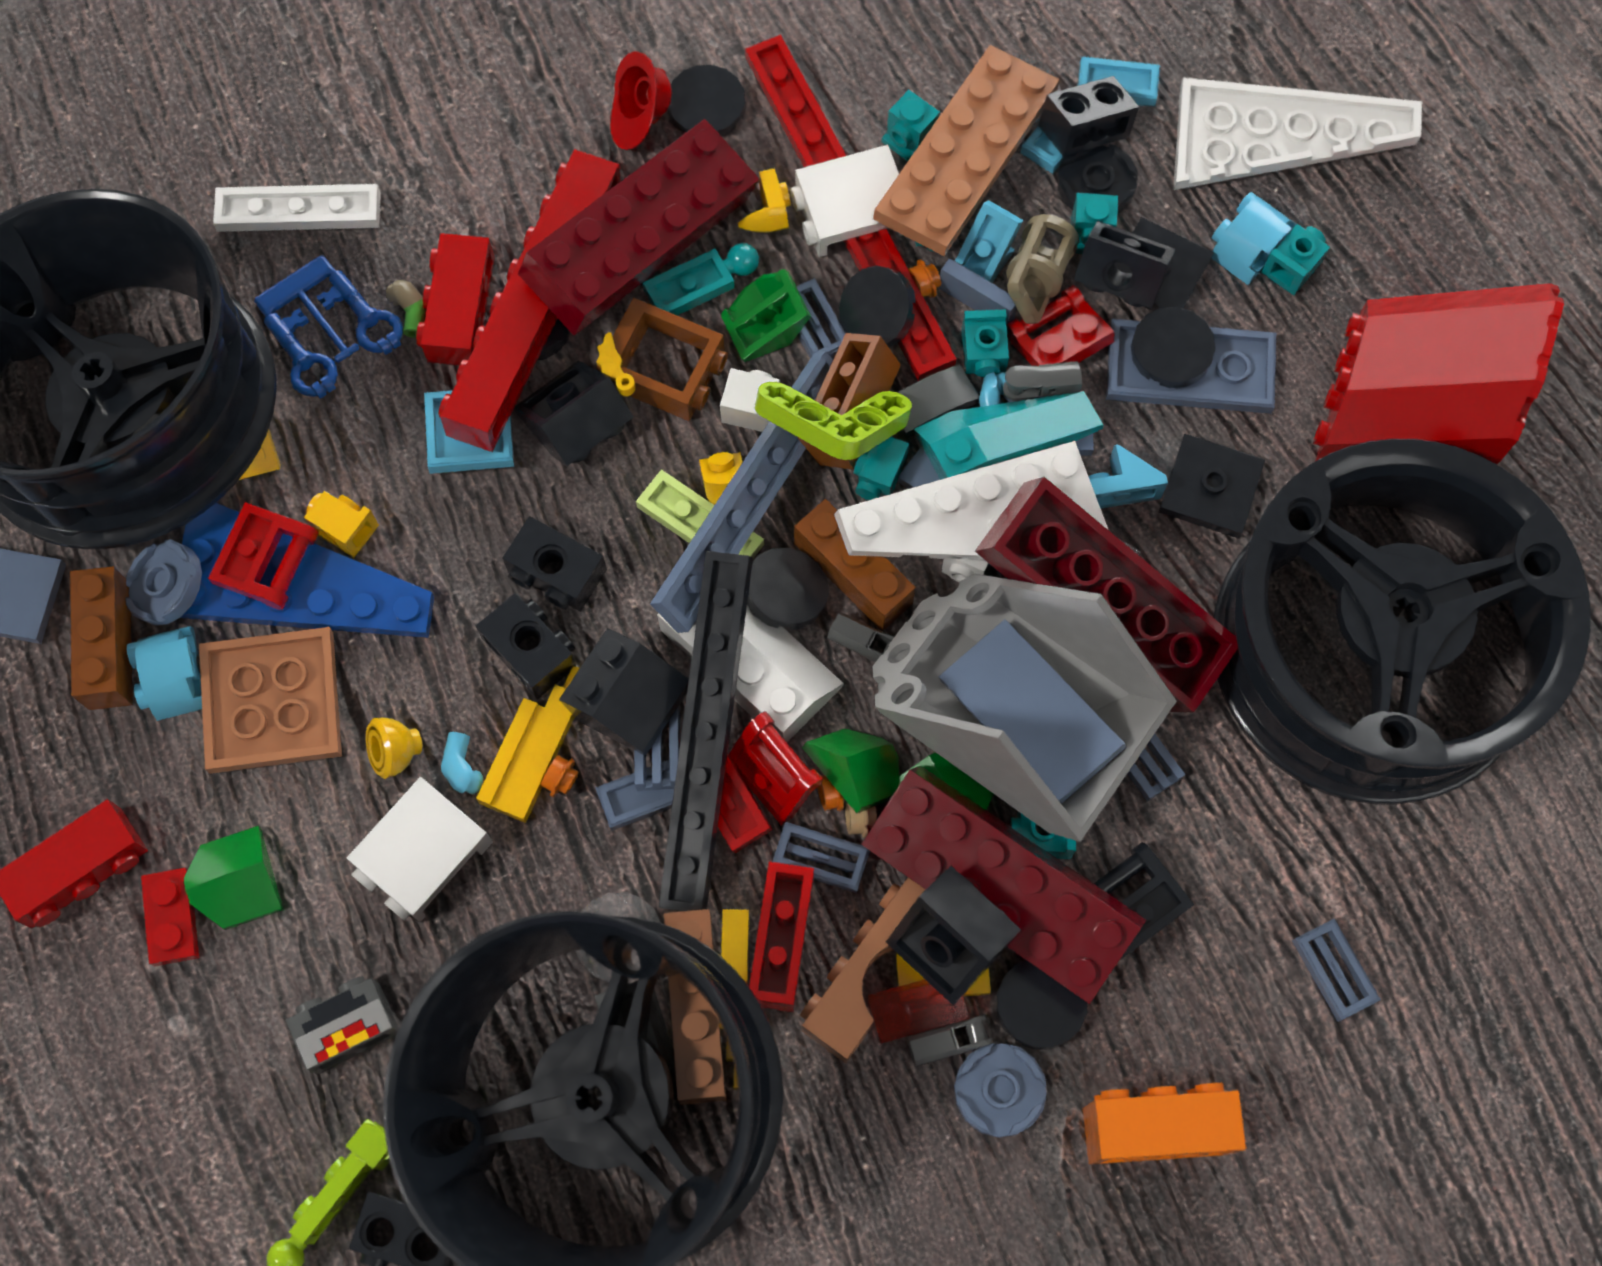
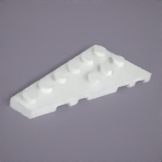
(1262, 129)
(959, 511)

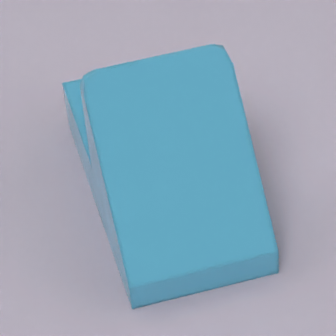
(989, 241)
(1131, 480)

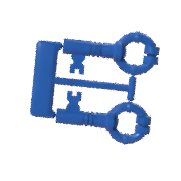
(282, 329)

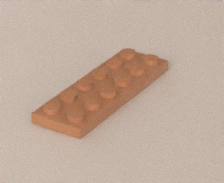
(965, 150)

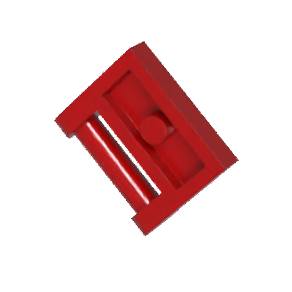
(1066, 342)
(251, 549)
(757, 761)

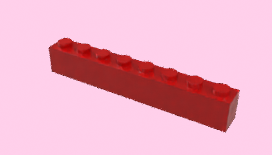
(519, 319)

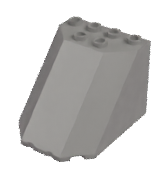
(1075, 636)

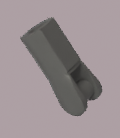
(1042, 380)
(858, 636)
(942, 1042)

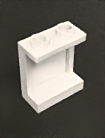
(842, 196)
(417, 849)

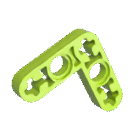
(835, 434)

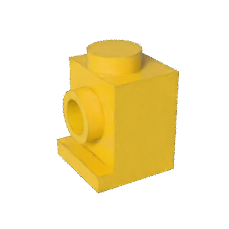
(341, 522)

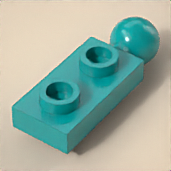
(700, 279)

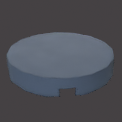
(163, 582)
(1000, 1090)

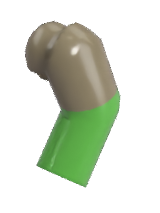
(409, 298)

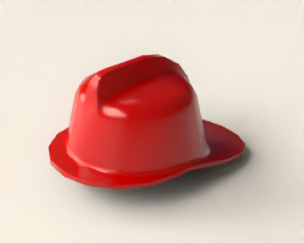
(639, 99)

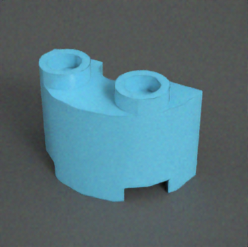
(1250, 237)
(167, 673)

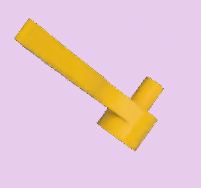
(611, 364)

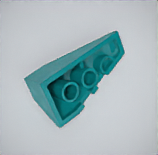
(1005, 431)

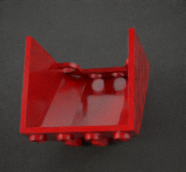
(1443, 369)

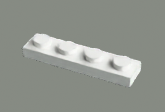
(297, 207)

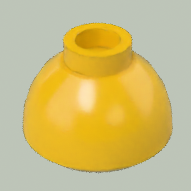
(391, 746)

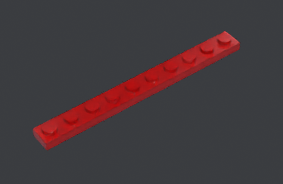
(817, 143)

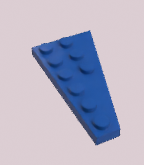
(322, 594)

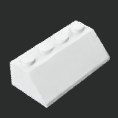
(773, 674)

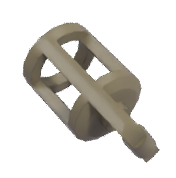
(1039, 270)

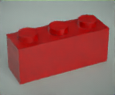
(455, 298)
(70, 865)
(781, 935)

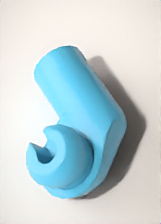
(992, 389)
(456, 768)

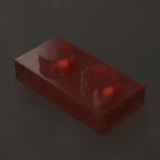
(913, 1010)

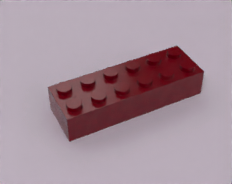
(637, 226)
(1058, 544)
(1064, 919)

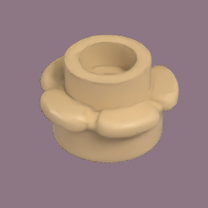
(860, 822)

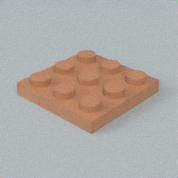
(269, 700)

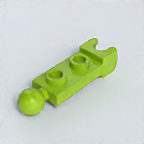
(343, 1179)

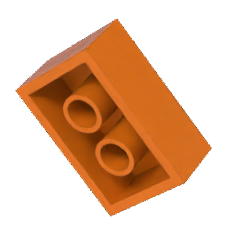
(1163, 1124)

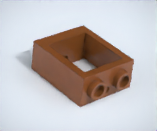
(712, 361)

